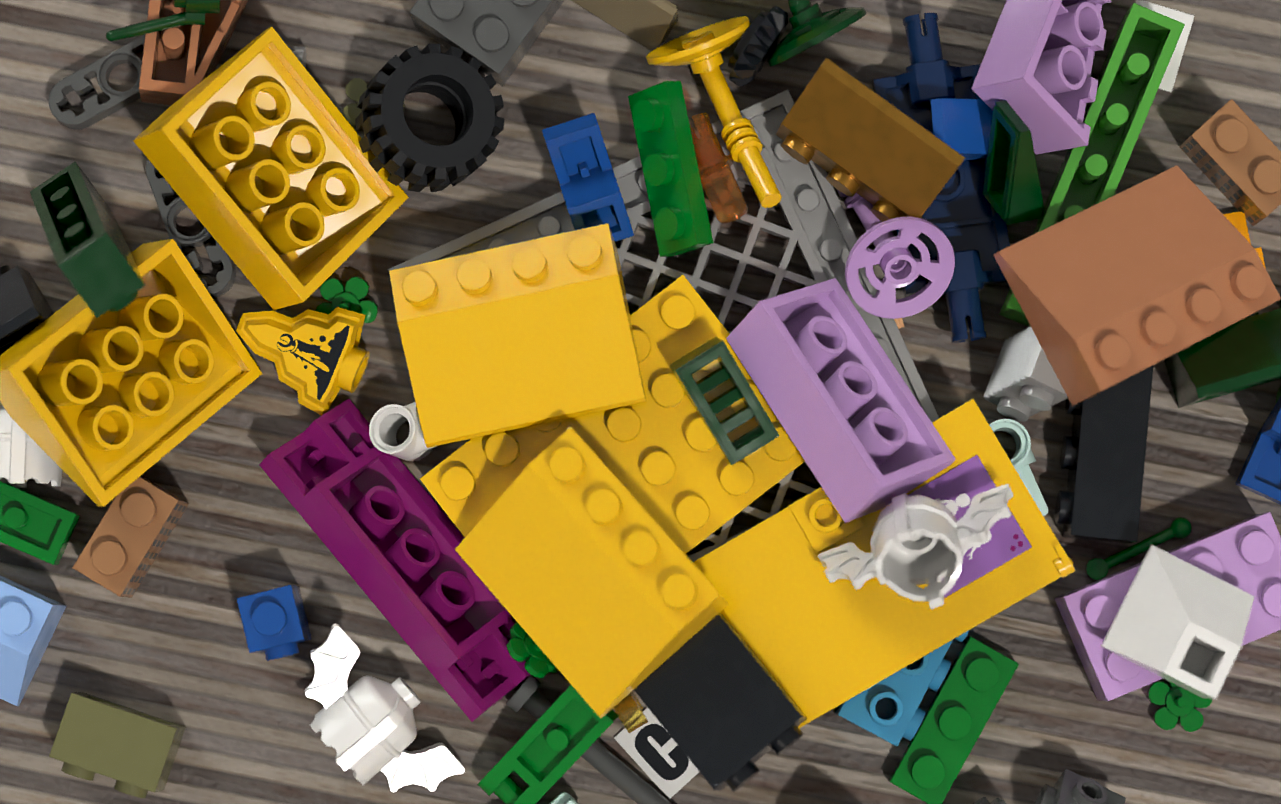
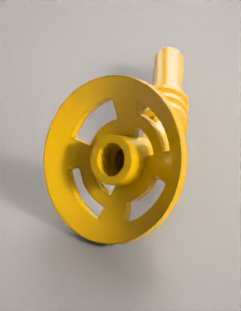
(702, 52)

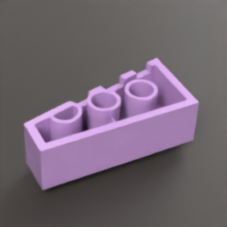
(1044, 67)

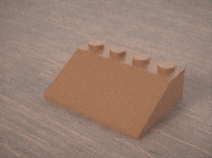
(1133, 281)

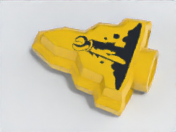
(310, 352)

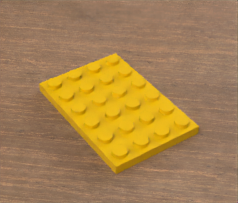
(651, 446)

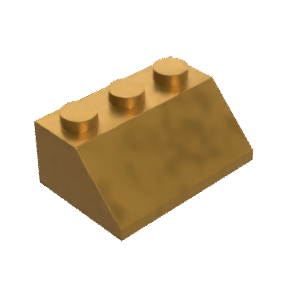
(867, 145)

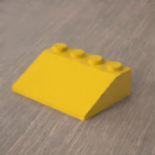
(271, 170)
(517, 335)
(125, 385)
(589, 573)

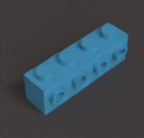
(892, 705)

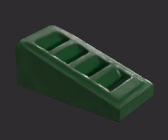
(1011, 168)
(699, 358)

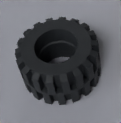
(459, 88)

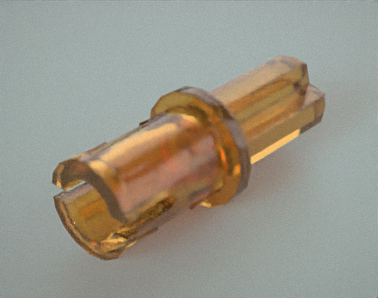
(716, 173)

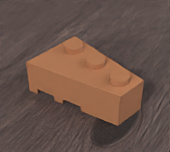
(184, 54)

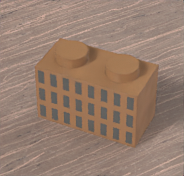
(1238, 161)
(130, 536)

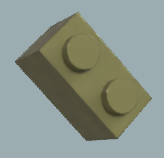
(116, 744)

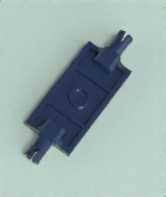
(960, 207)

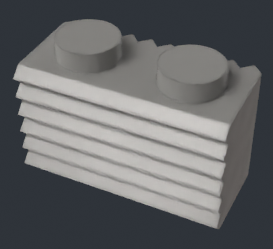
(1023, 379)

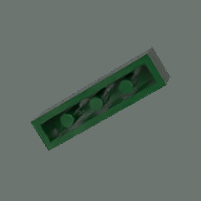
(87, 241)

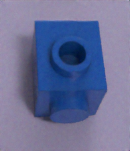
(274, 621)

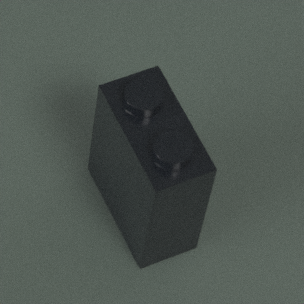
(721, 705)

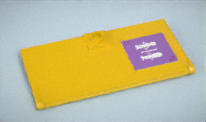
(837, 641)

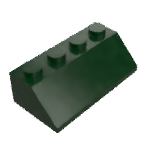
(1228, 360)

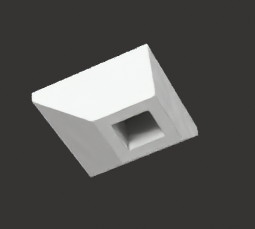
(1180, 623)

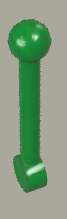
(1098, 568)

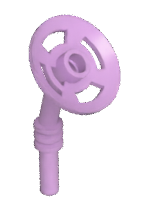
(896, 262)

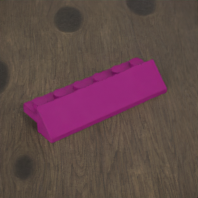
(399, 554)

